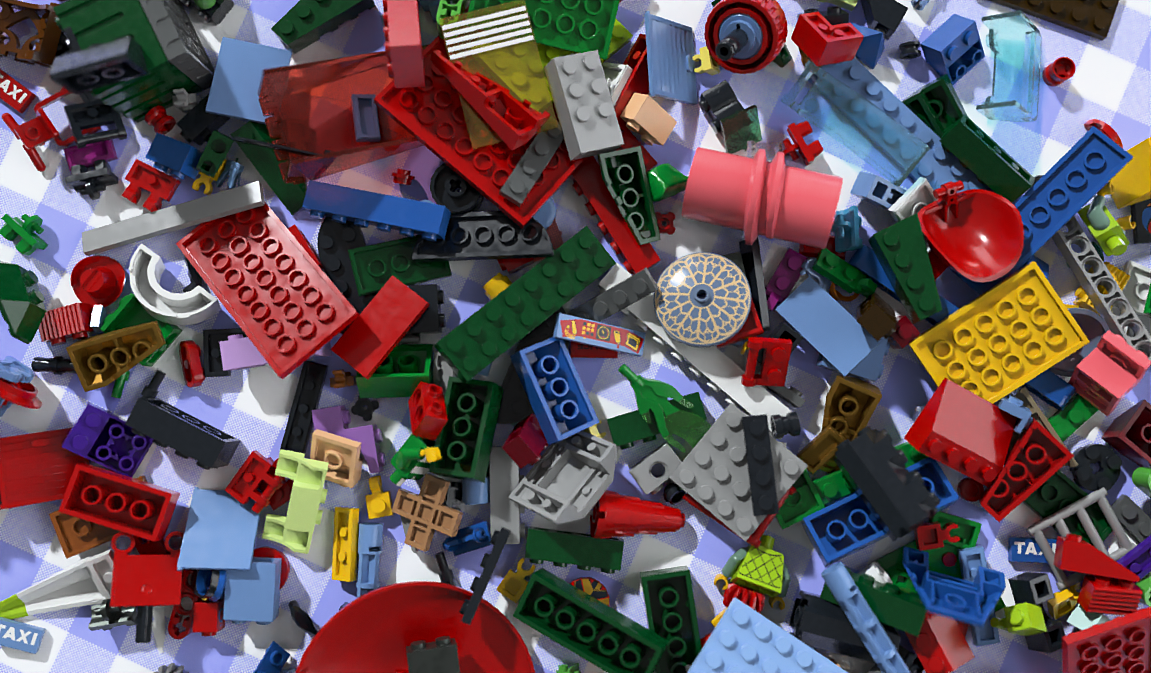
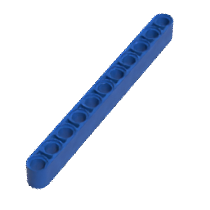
(1045, 386)

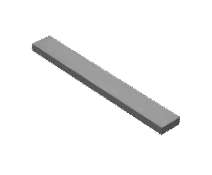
(173, 218)

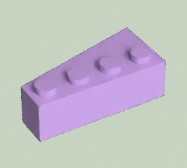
(242, 354)

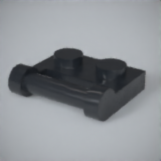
(92, 115)

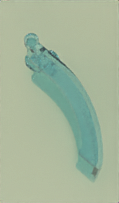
(857, 124)

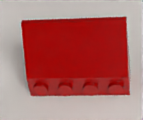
(963, 432)

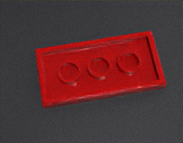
(380, 327)

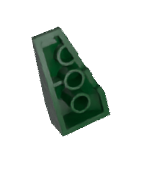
(267, 165)
(629, 186)

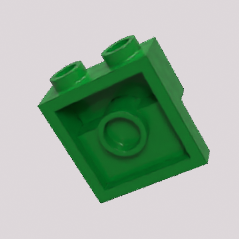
(801, 503)

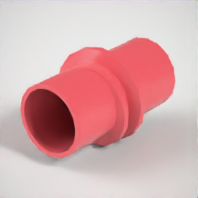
(761, 197)

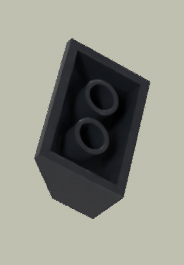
(99, 66)

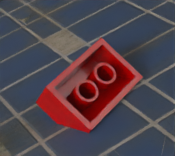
(940, 645)

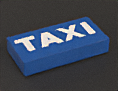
(1027, 550)

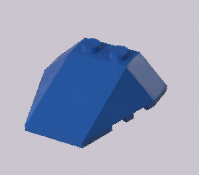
(951, 595)

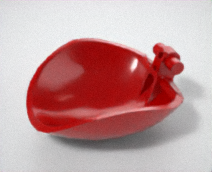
(973, 231)

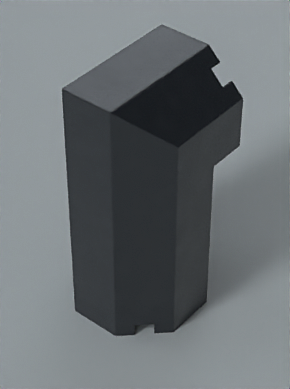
(828, 627)

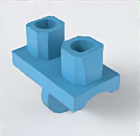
(846, 230)

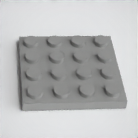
(718, 473)

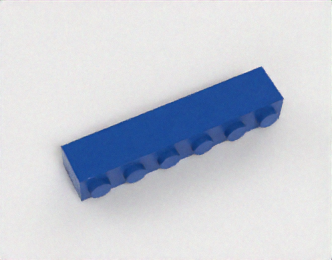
(377, 210)

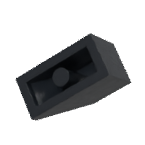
(883, 15)

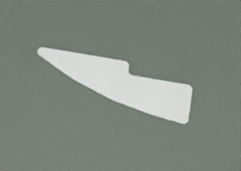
(158, 626)

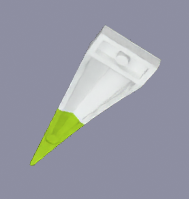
(75, 586)

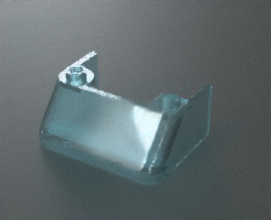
(1016, 68)

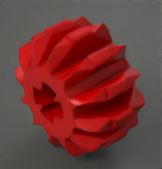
(749, 597)

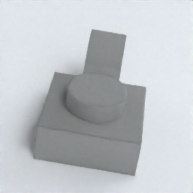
(185, 101)

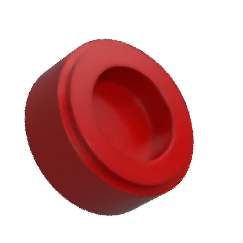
(970, 489)

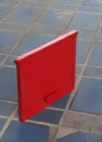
(35, 468)

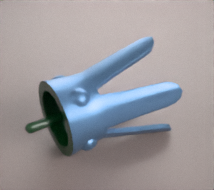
(235, 170)

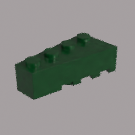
(314, 18)
(908, 267)

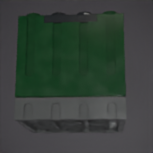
(168, 45)

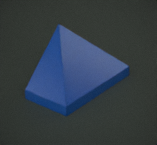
(870, 47)

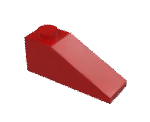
(1079, 556)

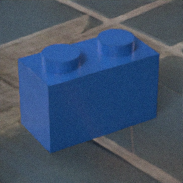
(174, 155)

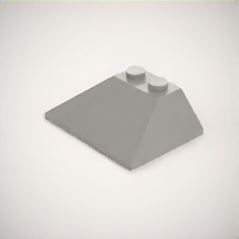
(568, 478)

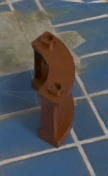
(47, 29)

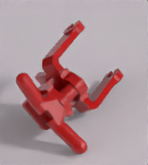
(40, 130)

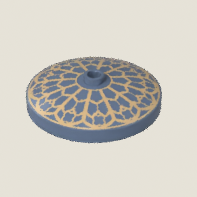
(706, 320)

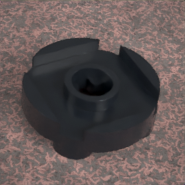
(1108, 463)

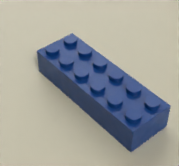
(852, 526)

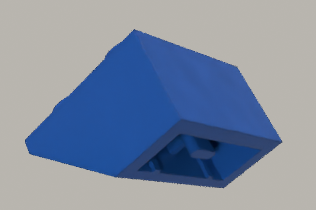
(954, 47)

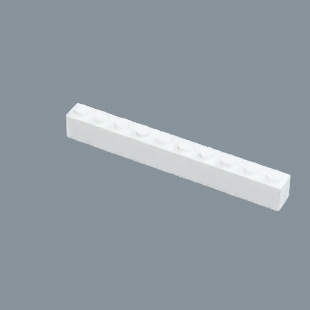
(709, 362)

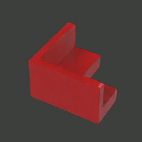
(826, 42)

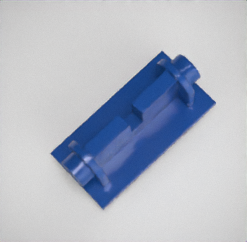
(468, 539)
(273, 659)

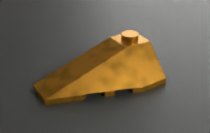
(111, 354)
(849, 409)

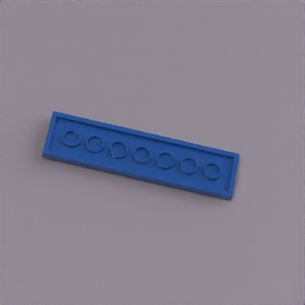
(1062, 194)

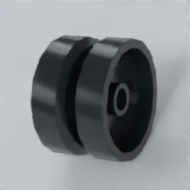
(442, 189)

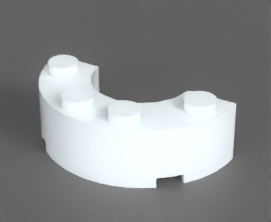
(165, 306)

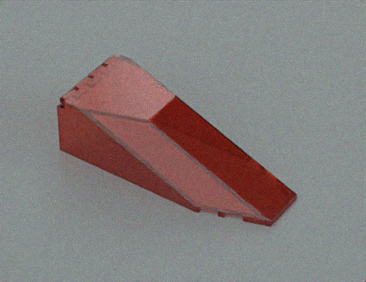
(316, 115)

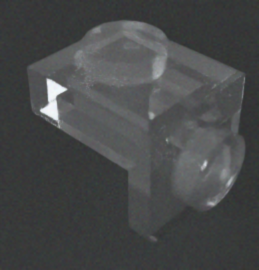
(770, 147)

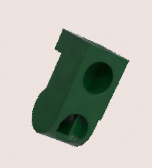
(214, 153)

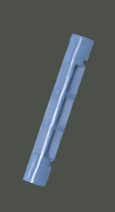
(369, 550)
(863, 619)

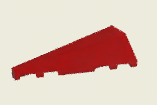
(507, 116)

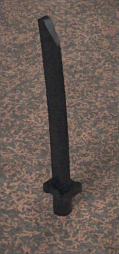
(277, 147)

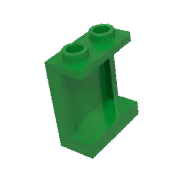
(131, 314)

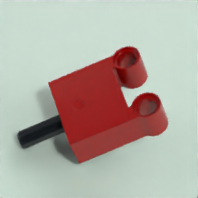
(145, 582)

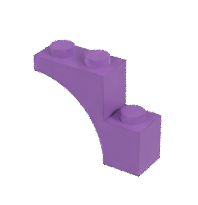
(336, 421)

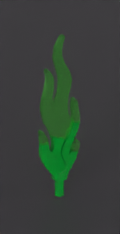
(669, 419)

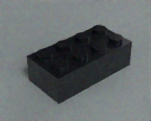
(182, 433)

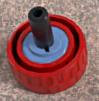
(745, 34)

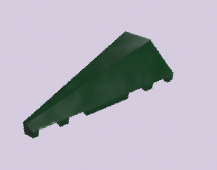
(936, 105)

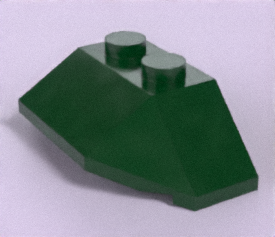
(20, 301)

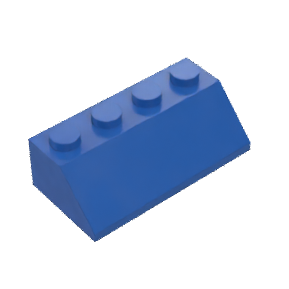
(554, 389)

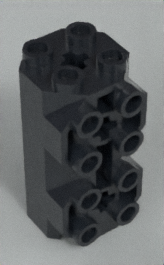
(884, 483)

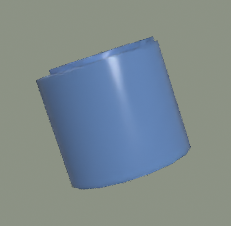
(476, 492)

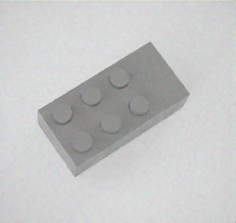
(583, 105)

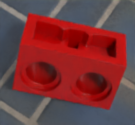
(427, 411)

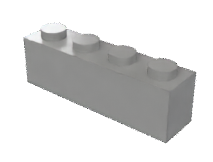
(503, 480)

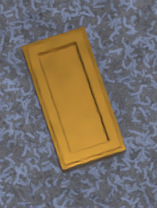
(820, 449)

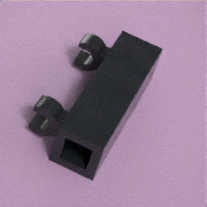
(199, 125)

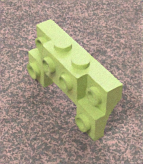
(307, 493)

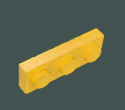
(345, 544)

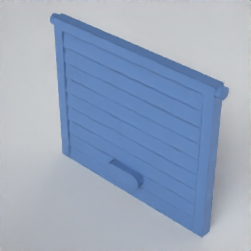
(670, 59)
(238, 78)
(218, 532)

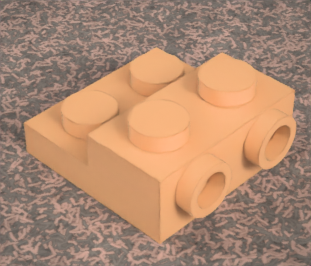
(342, 455)

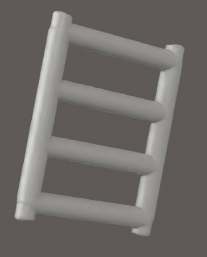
(1079, 508)

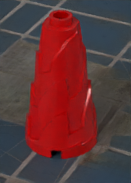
(630, 516)

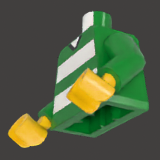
(414, 459)

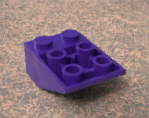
(107, 440)

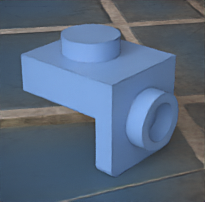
(1015, 407)

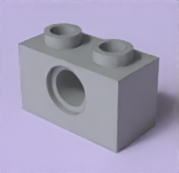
(642, 470)

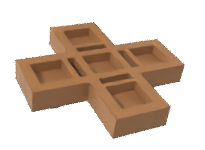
(427, 512)

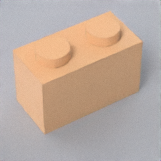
(648, 119)

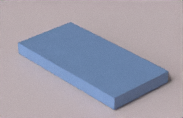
(827, 326)

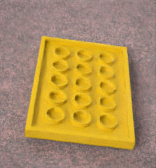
(1001, 337)

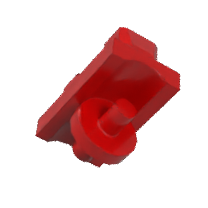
(807, 152)

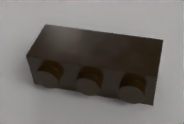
(876, 317)

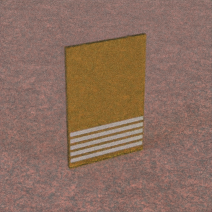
(504, 49)

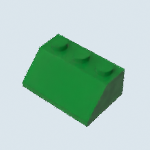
(399, 372)

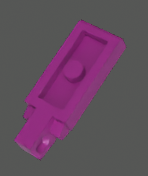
(784, 278)

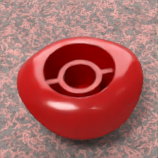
(98, 280)

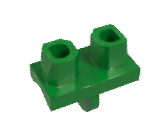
(30, 240)

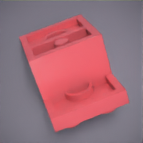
(1109, 372)

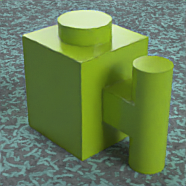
(1021, 620)

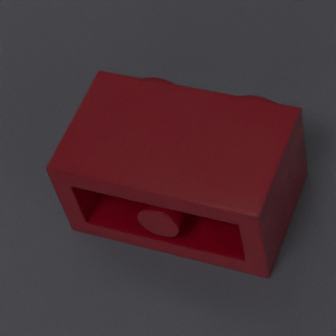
(526, 442)

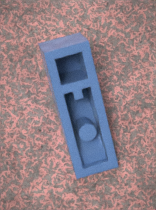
(876, 190)

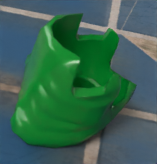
(665, 182)

